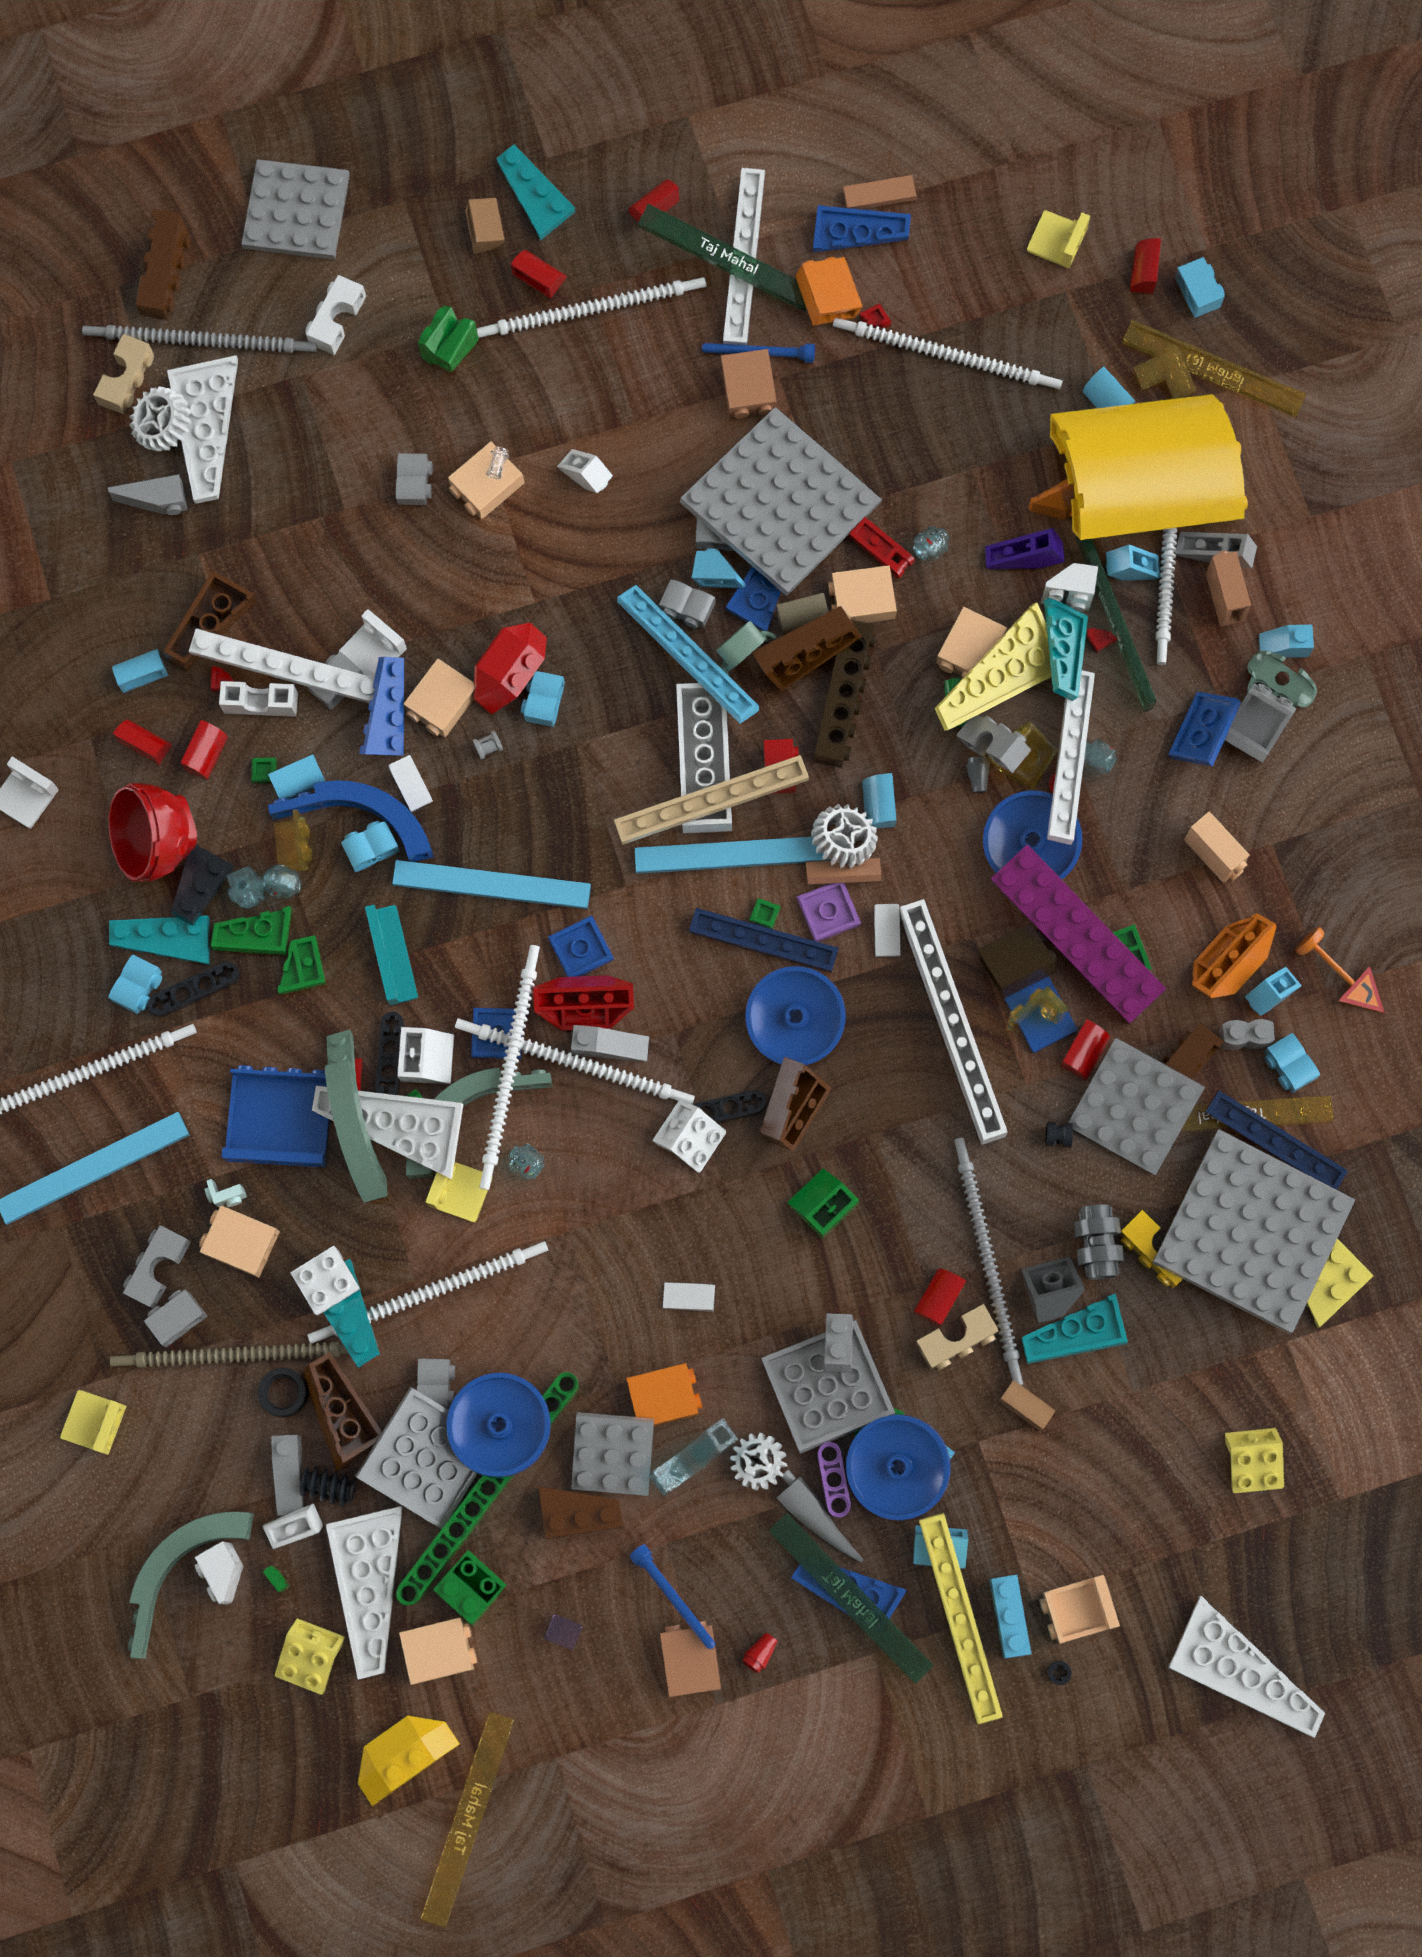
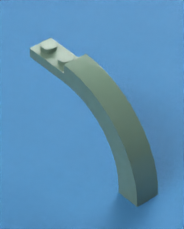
(474, 1087)
(349, 1119)
(165, 1557)

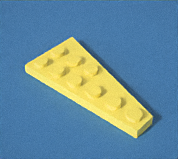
(1007, 669)
(1337, 1283)

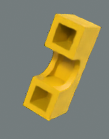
(1139, 1236)

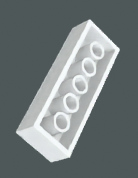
(702, 751)

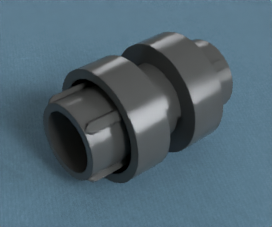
(1097, 1231)

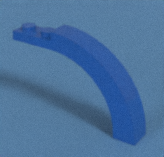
(364, 798)

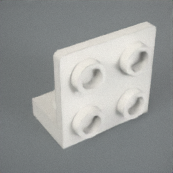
(371, 642)
(25, 793)
(690, 1135)
(325, 1280)

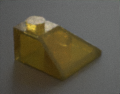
(1036, 762)

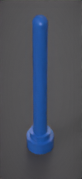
(805, 352)
(643, 1558)

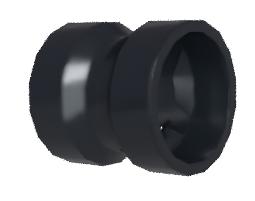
(1059, 1134)

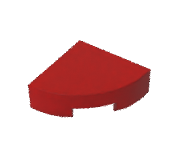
(875, 316)
(1100, 639)
(217, 676)

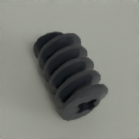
(328, 1486)

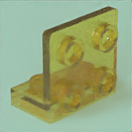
(292, 844)
(1052, 1008)

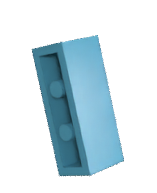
(1010, 1616)

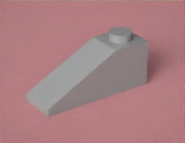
(157, 495)
(1205, 545)
(609, 1044)
(287, 1472)

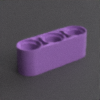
(837, 1467)

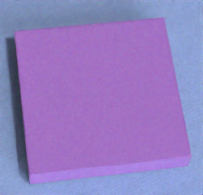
(828, 911)

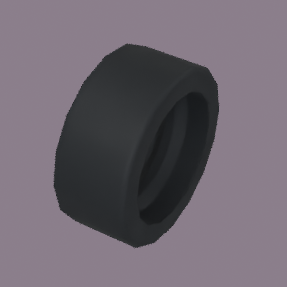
(264, 1388)

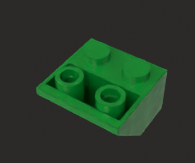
(823, 1202)
(470, 1587)

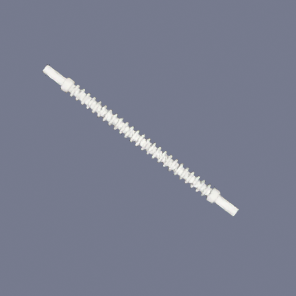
(676, 288)
(862, 329)
(1163, 635)
(664, 1091)
(517, 1257)

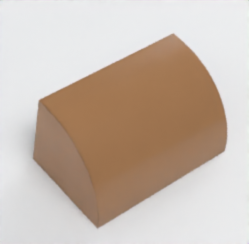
(484, 224)
(1027, 1405)

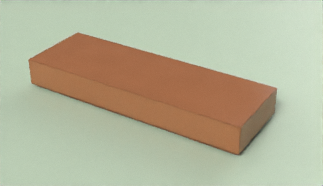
(880, 193)
(823, 873)

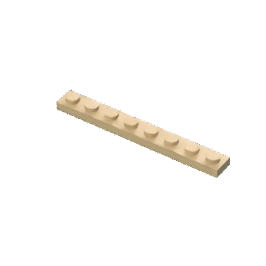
(711, 799)

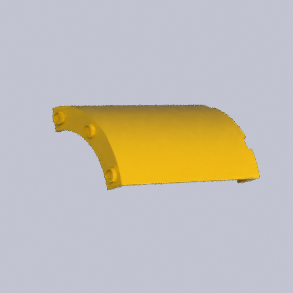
(1150, 466)

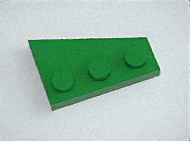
(258, 934)

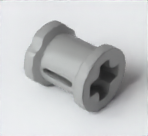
(487, 744)

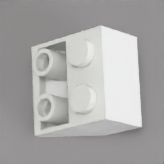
(1073, 586)
(425, 1056)
(222, 1571)

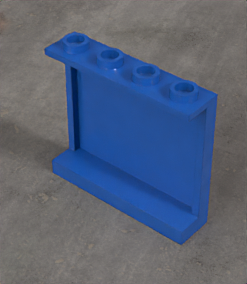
(275, 1119)

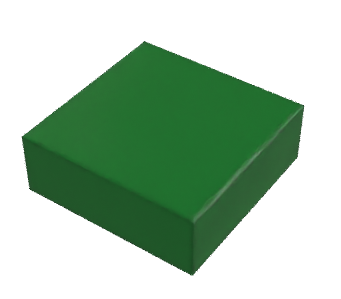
(261, 768)
(764, 913)
(276, 1578)

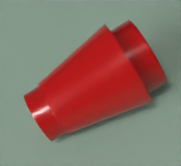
(758, 1654)

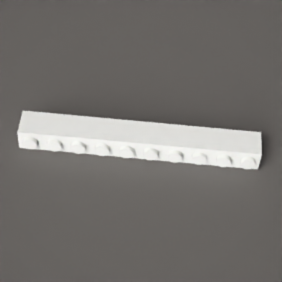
(952, 1022)

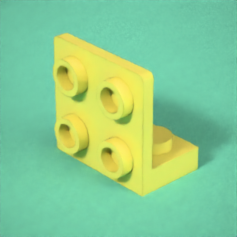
(1058, 238)
(458, 1195)
(93, 1422)
(1255, 1460)
(308, 1656)

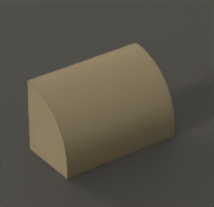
(800, 612)

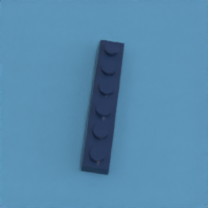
(763, 940)
(1275, 1140)

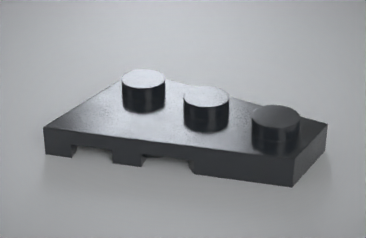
(199, 883)

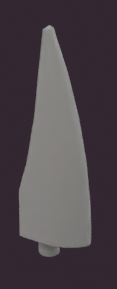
(808, 1509)

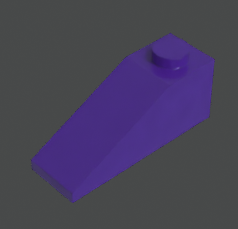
(1026, 552)

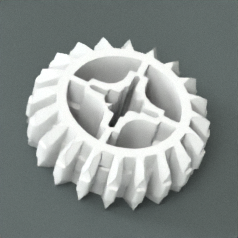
(167, 419)
(839, 842)

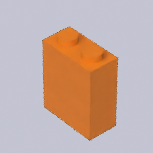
(828, 290)
(665, 1394)

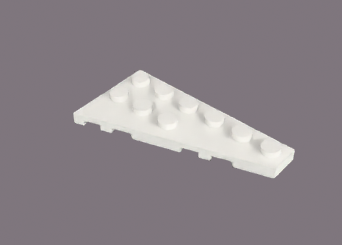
(209, 392)
(408, 1125)
(365, 1569)
(1229, 1663)

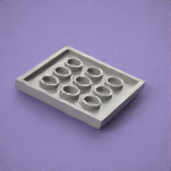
(295, 209)
(1136, 1106)
(824, 1403)
(416, 1462)

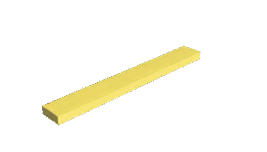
(960, 1618)

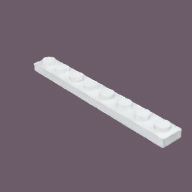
(746, 241)
(282, 665)
(1070, 763)

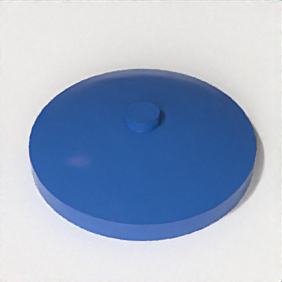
(1024, 821)
(795, 1015)
(498, 1425)
(898, 1467)

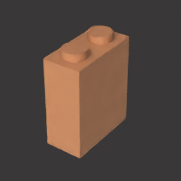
(748, 383)
(1228, 588)
(688, 1662)

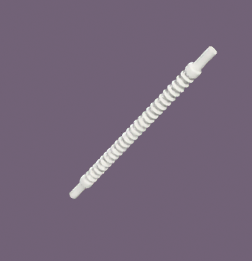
(167, 1039)
(490, 1158)

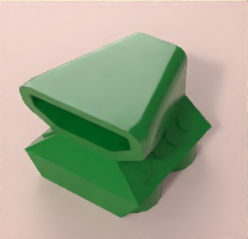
(447, 339)

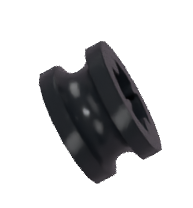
(1054, 1666)

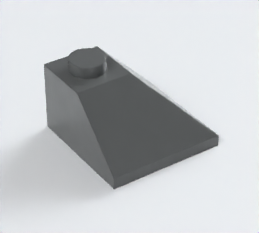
(1052, 1288)

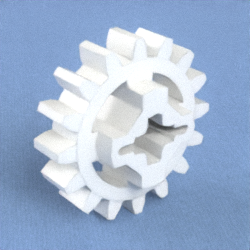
(763, 1452)

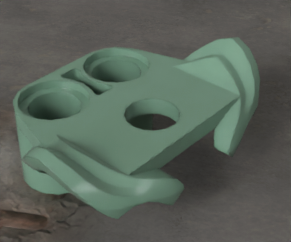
(741, 645)
(1266, 665)

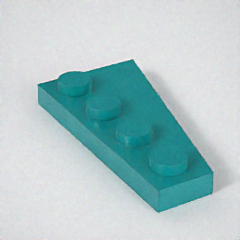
(537, 195)
(1066, 646)
(163, 937)
(353, 1326)
(1088, 1330)

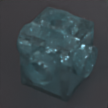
(246, 887)

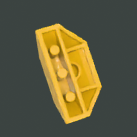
(402, 1754)

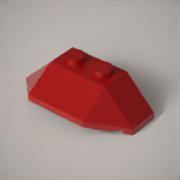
(508, 665)
(583, 1001)

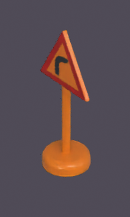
(1361, 992)

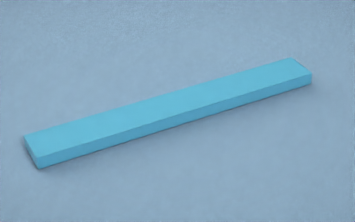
(688, 654)
(726, 855)
(491, 884)
(93, 1168)

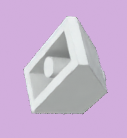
(585, 470)

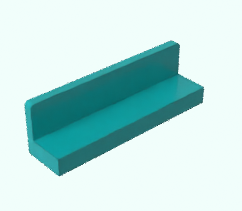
(391, 954)

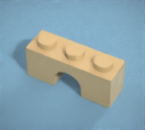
(119, 391)
(978, 1329)

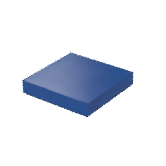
(581, 948)
(496, 1018)

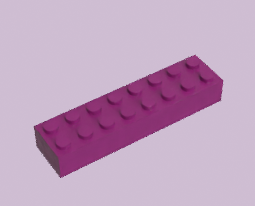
(1078, 934)

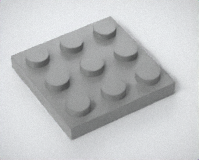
(612, 1453)

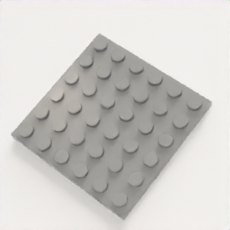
(780, 501)
(1254, 1231)

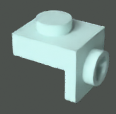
(230, 1196)

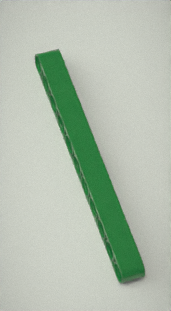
(461, 1516)

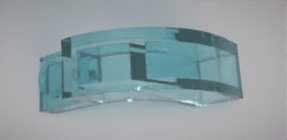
(694, 1457)

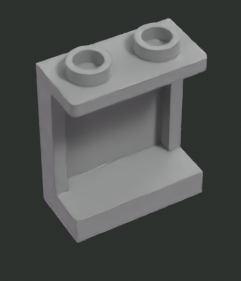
(1259, 722)

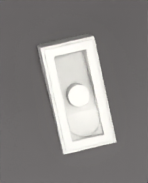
(410, 783)
(887, 930)
(689, 1296)
(293, 1526)

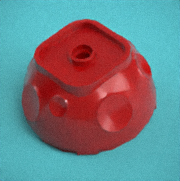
(150, 831)

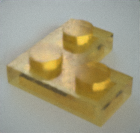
(1166, 367)

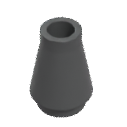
(978, 773)

